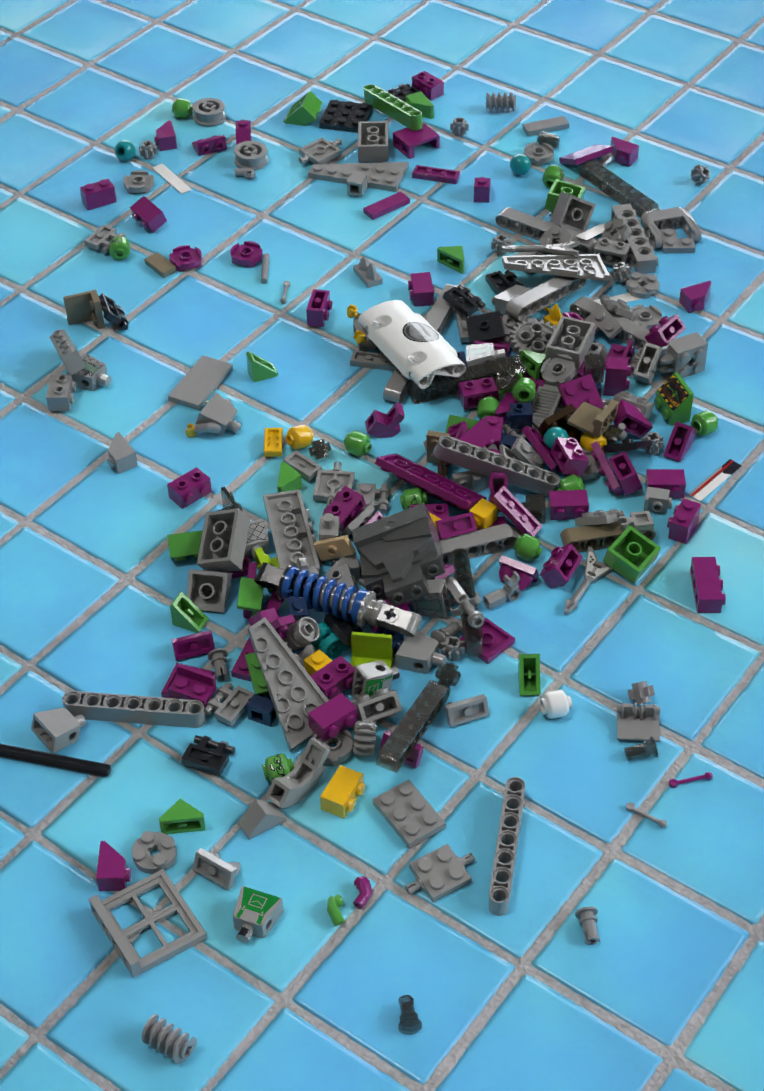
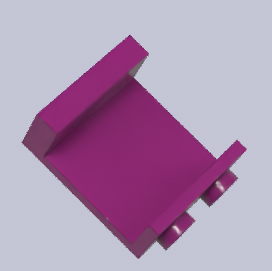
(407, 139)

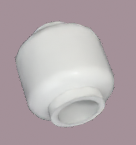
(555, 704)

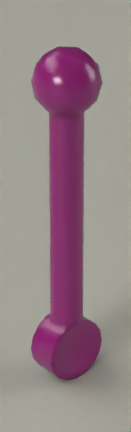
(673, 782)

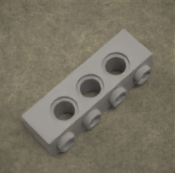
(67, 351)

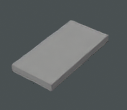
(200, 382)

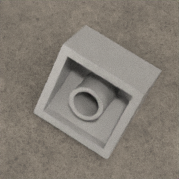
(572, 212)
(209, 589)

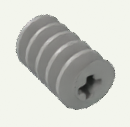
(499, 101)
(167, 1040)

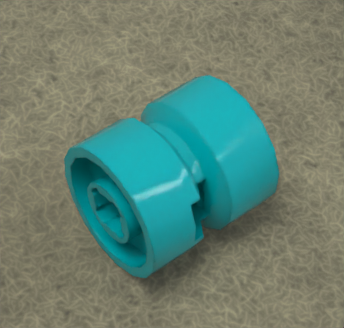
(329, 642)

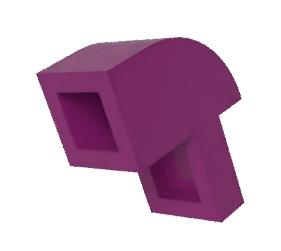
(385, 425)
(280, 624)

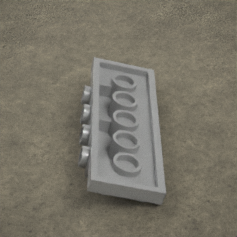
(291, 529)

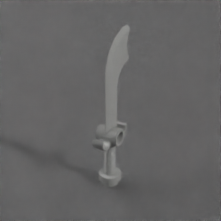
(466, 604)

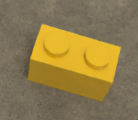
(342, 791)

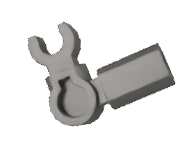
(509, 591)

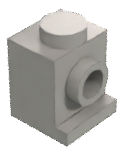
(657, 500)

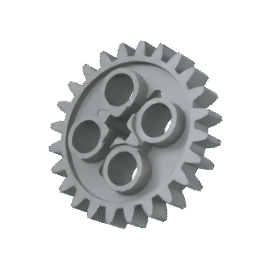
(530, 336)

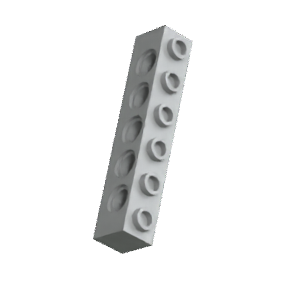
(641, 252)

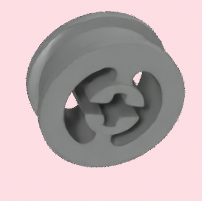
(209, 112)
(251, 155)

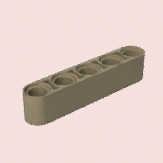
(596, 536)

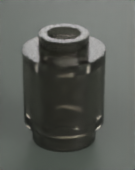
(549, 138)

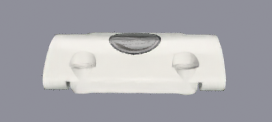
(410, 343)

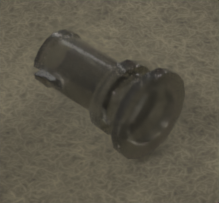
(641, 750)
(409, 1018)

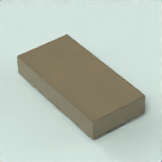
(160, 264)

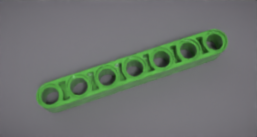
(393, 107)

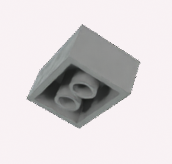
(373, 141)
(571, 338)
(223, 540)

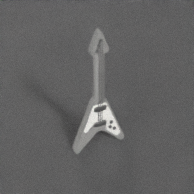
(561, 248)
(593, 571)

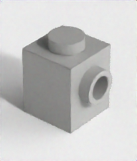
(357, 184)

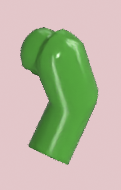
(333, 910)

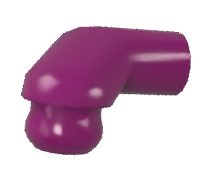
(365, 891)

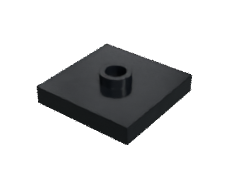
(485, 327)
(627, 444)
(341, 628)

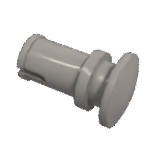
(450, 630)
(218, 661)
(588, 922)

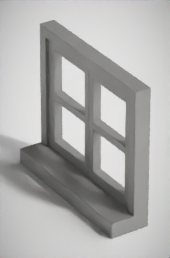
(119, 937)

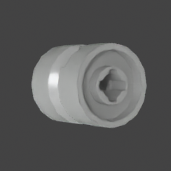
(302, 633)

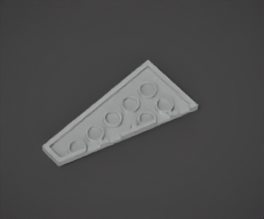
(379, 175)
(581, 266)
(287, 681)

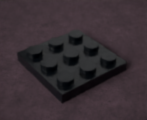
(345, 115)

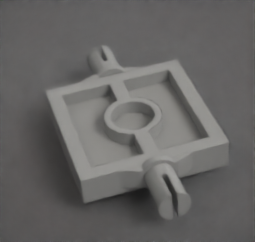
(320, 151)
(330, 482)
(439, 873)

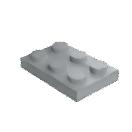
(409, 813)

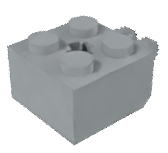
(684, 356)

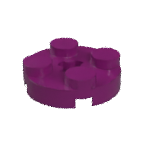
(246, 254)
(192, 257)

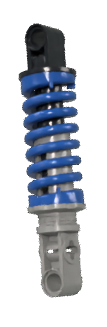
(337, 600)

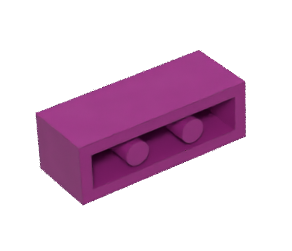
(707, 585)

